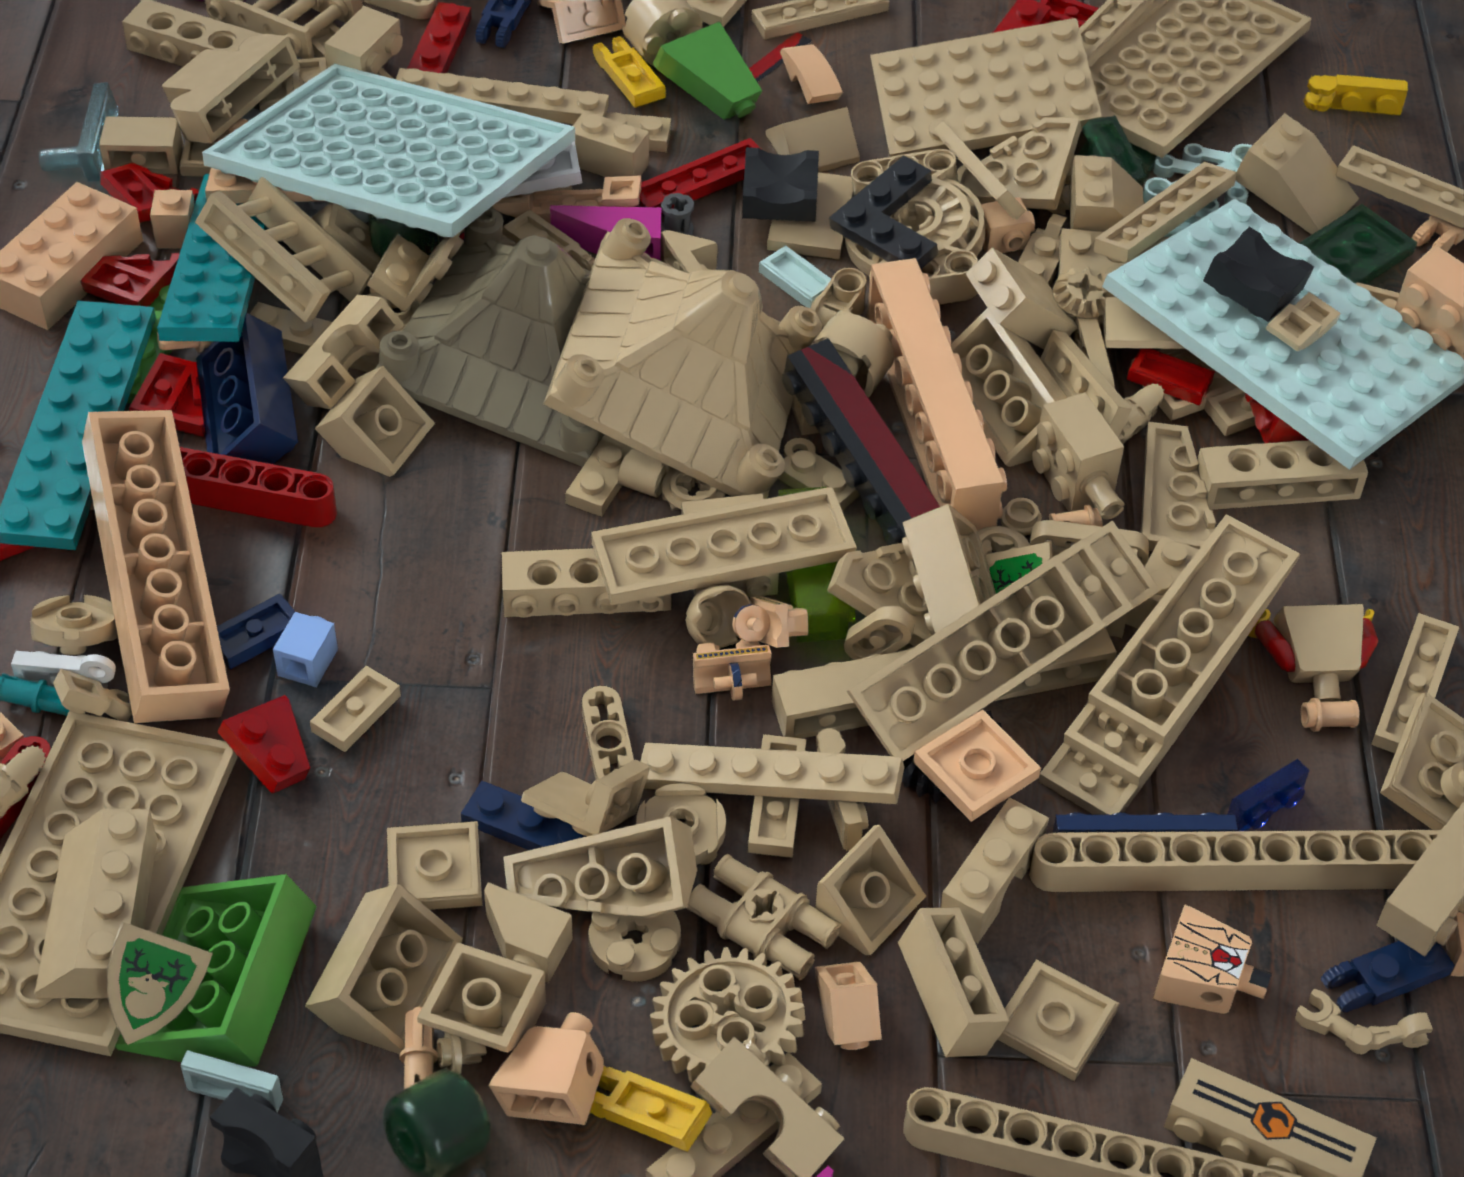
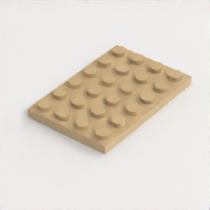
(984, 86)

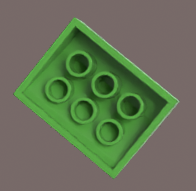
(255, 941)

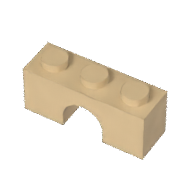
(322, 371)
(998, 856)
(740, 1076)

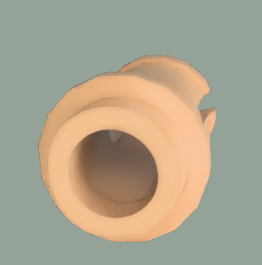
(1087, 516)
(1329, 714)

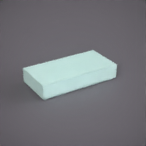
(794, 275)
(219, 1079)

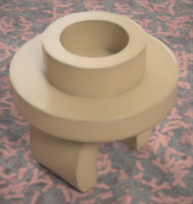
(457, 1051)

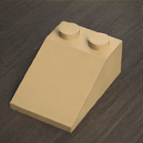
(1296, 176)

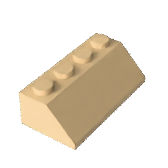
(1006, 386)
(98, 886)

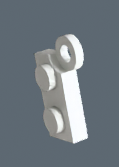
(46, 666)

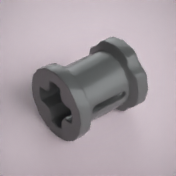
(679, 215)

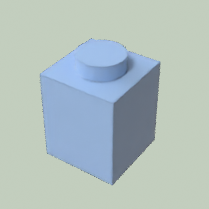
(305, 649)

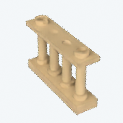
(259, 20)
(270, 262)

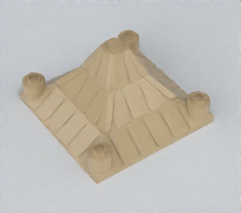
(681, 365)

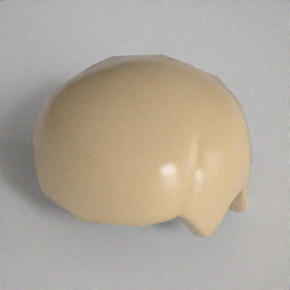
(712, 614)

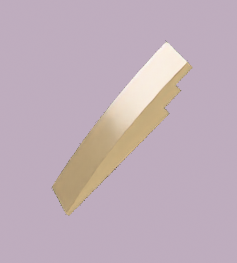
(1003, 641)
(1168, 668)

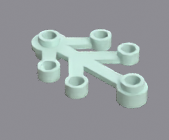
(1192, 157)

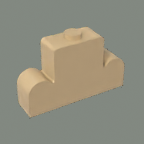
(225, 85)

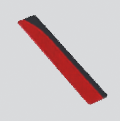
(774, 58)

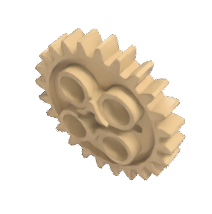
(726, 1012)

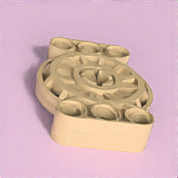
(941, 212)

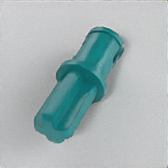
(31, 694)

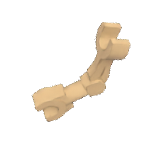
(1359, 1039)

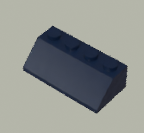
(245, 395)

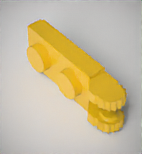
(630, 72)
(1356, 94)
(650, 1108)

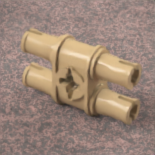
(751, 921)

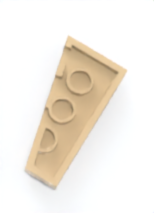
(1172, 489)

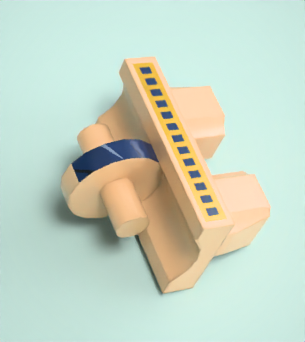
(770, 622)
(731, 668)

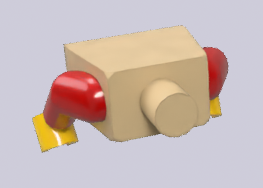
(1319, 644)

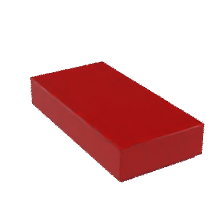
(1173, 374)

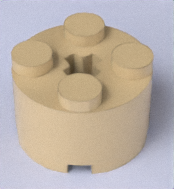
(657, 23)
(862, 347)

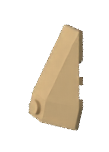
(616, 872)

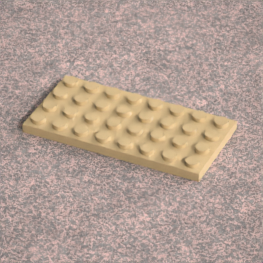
(1187, 63)
(90, 769)

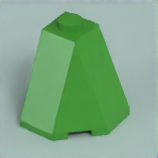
(710, 71)

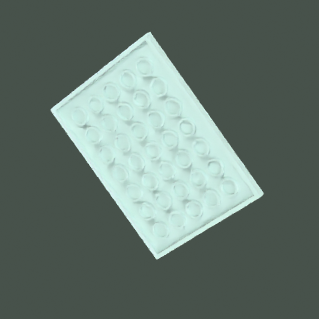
(391, 149)
(1341, 391)

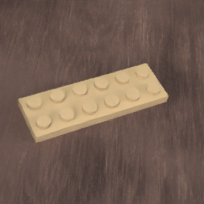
(722, 545)

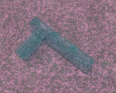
(87, 153)

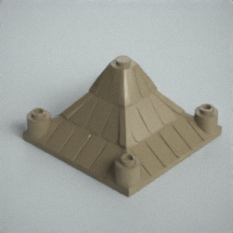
(494, 338)

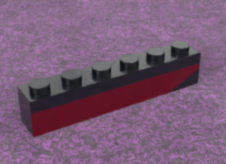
(857, 438)

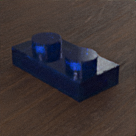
(1277, 791)

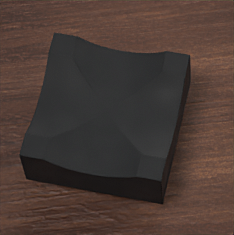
(780, 185)
(1257, 275)
(263, 1141)

